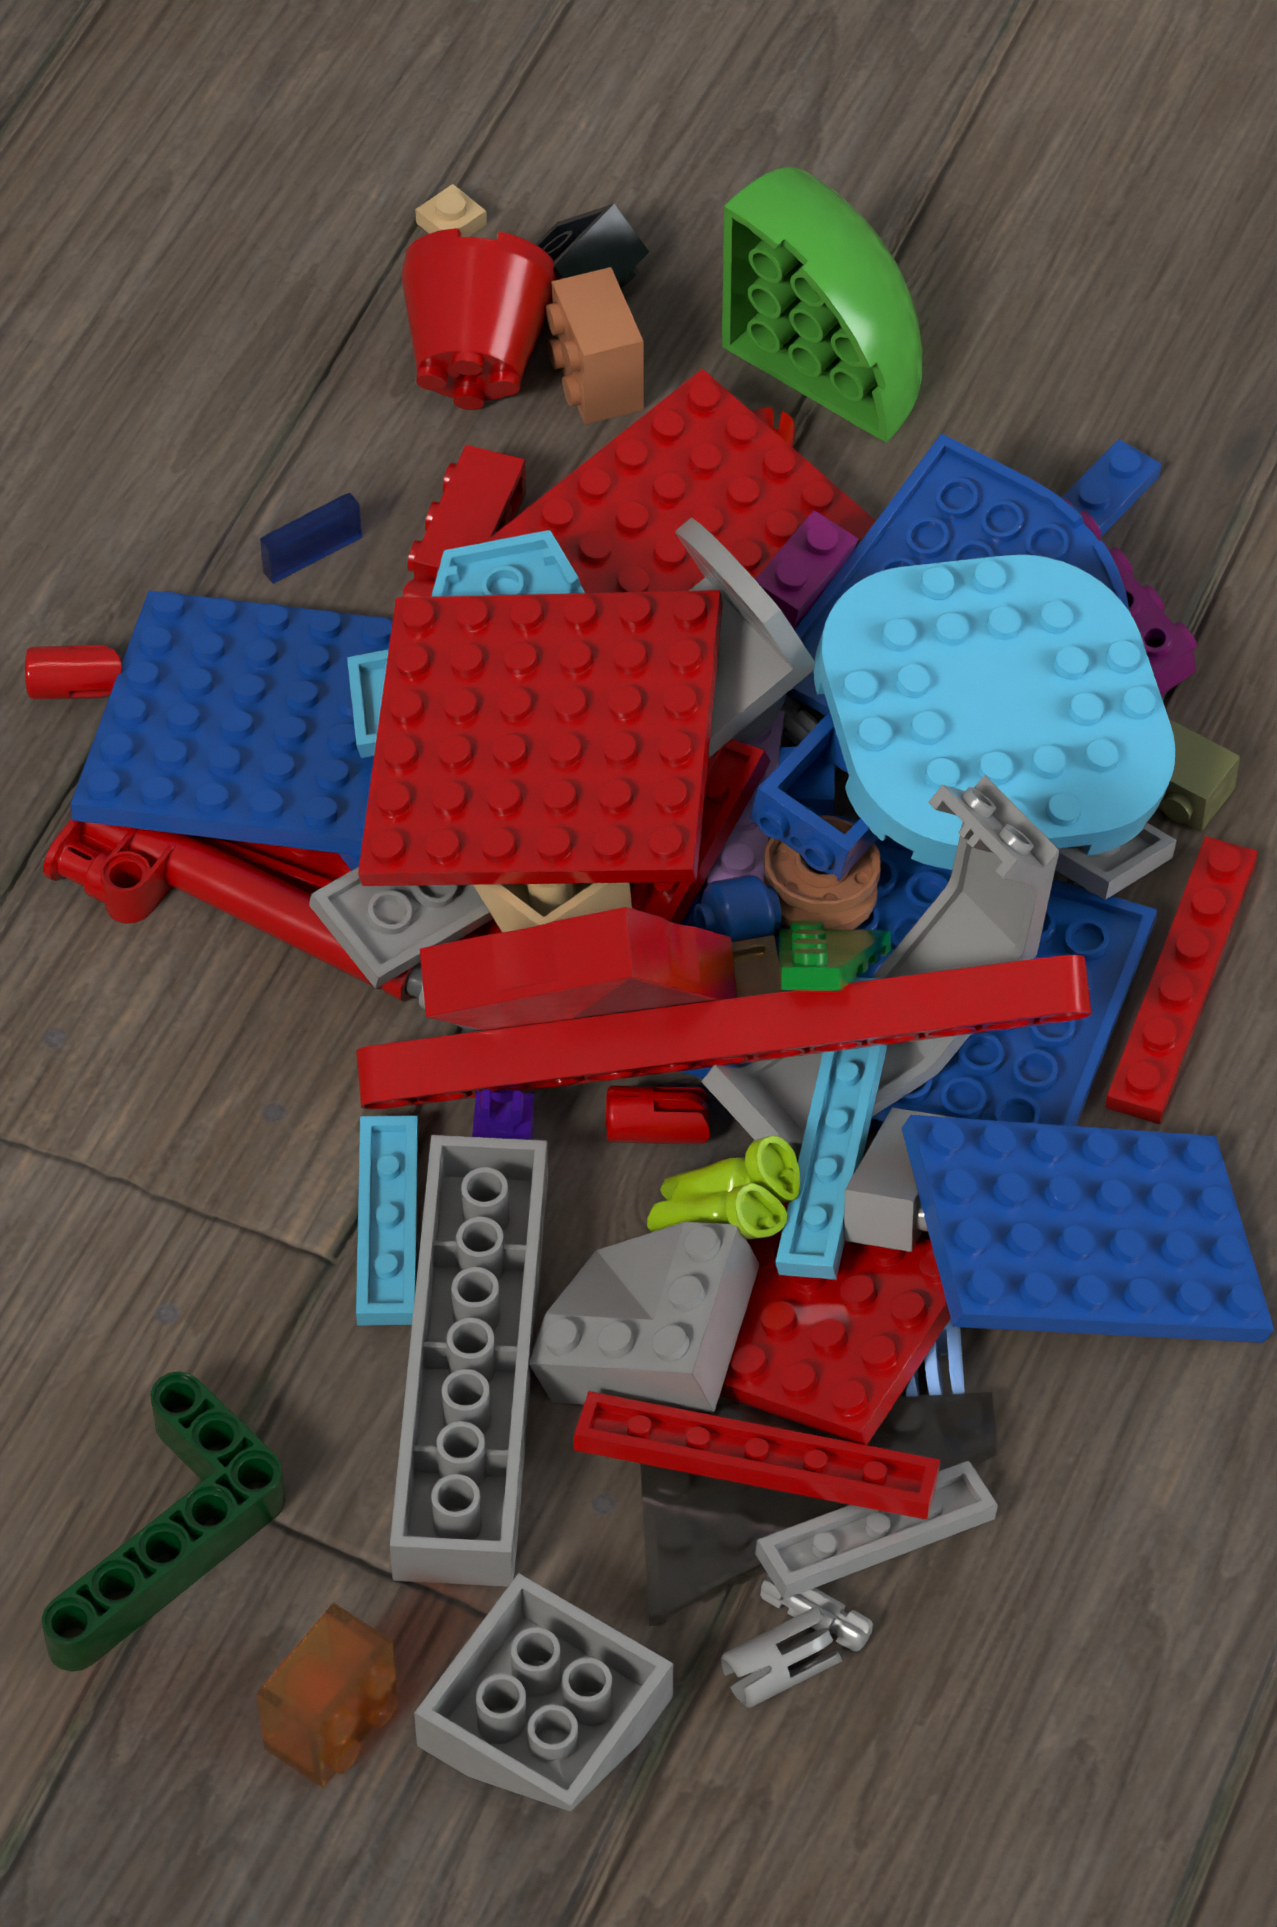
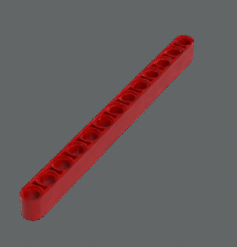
(725, 1032)

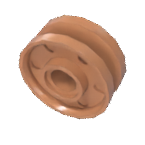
(818, 895)

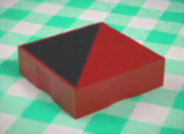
(575, 970)

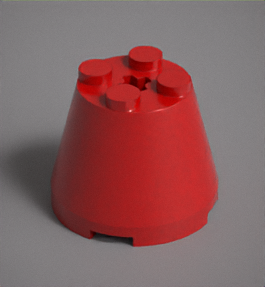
(475, 312)

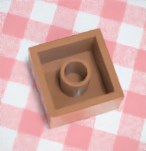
(596, 346)

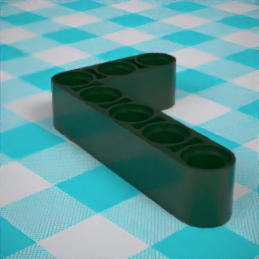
(174, 1531)

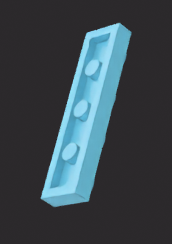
(387, 1220)

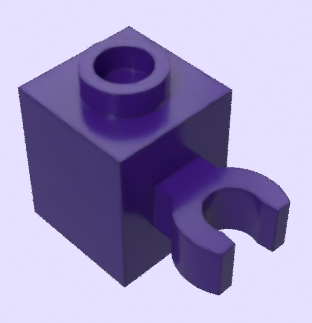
(504, 1115)

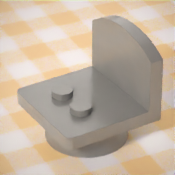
(757, 645)

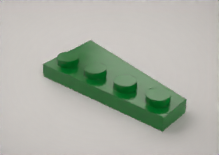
(827, 958)

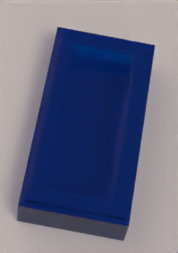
(311, 537)

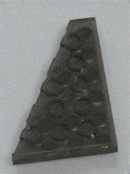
(707, 1528)

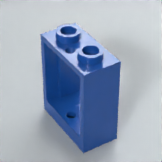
(797, 826)

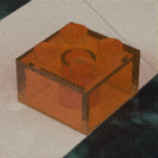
(328, 1696)

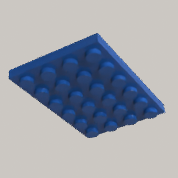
(1085, 1230)

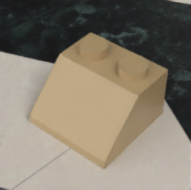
(537, 904)

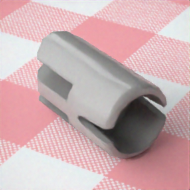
(768, 1664)

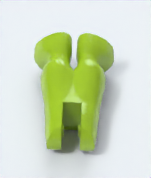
(734, 1191)

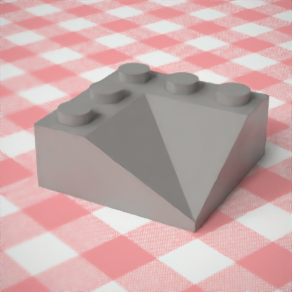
(650, 1319)
(543, 1699)

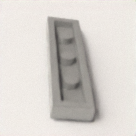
(863, 1537)

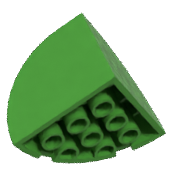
(819, 301)

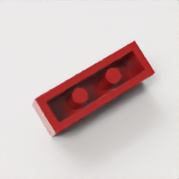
(476, 502)

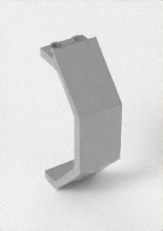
(981, 918)

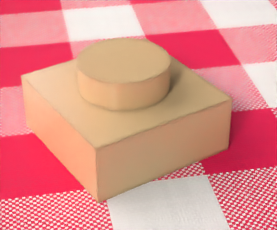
(451, 210)

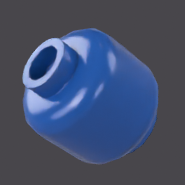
(739, 908)

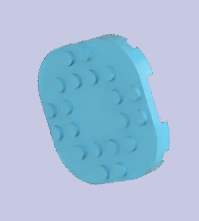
(998, 675)

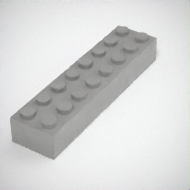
(470, 1362)

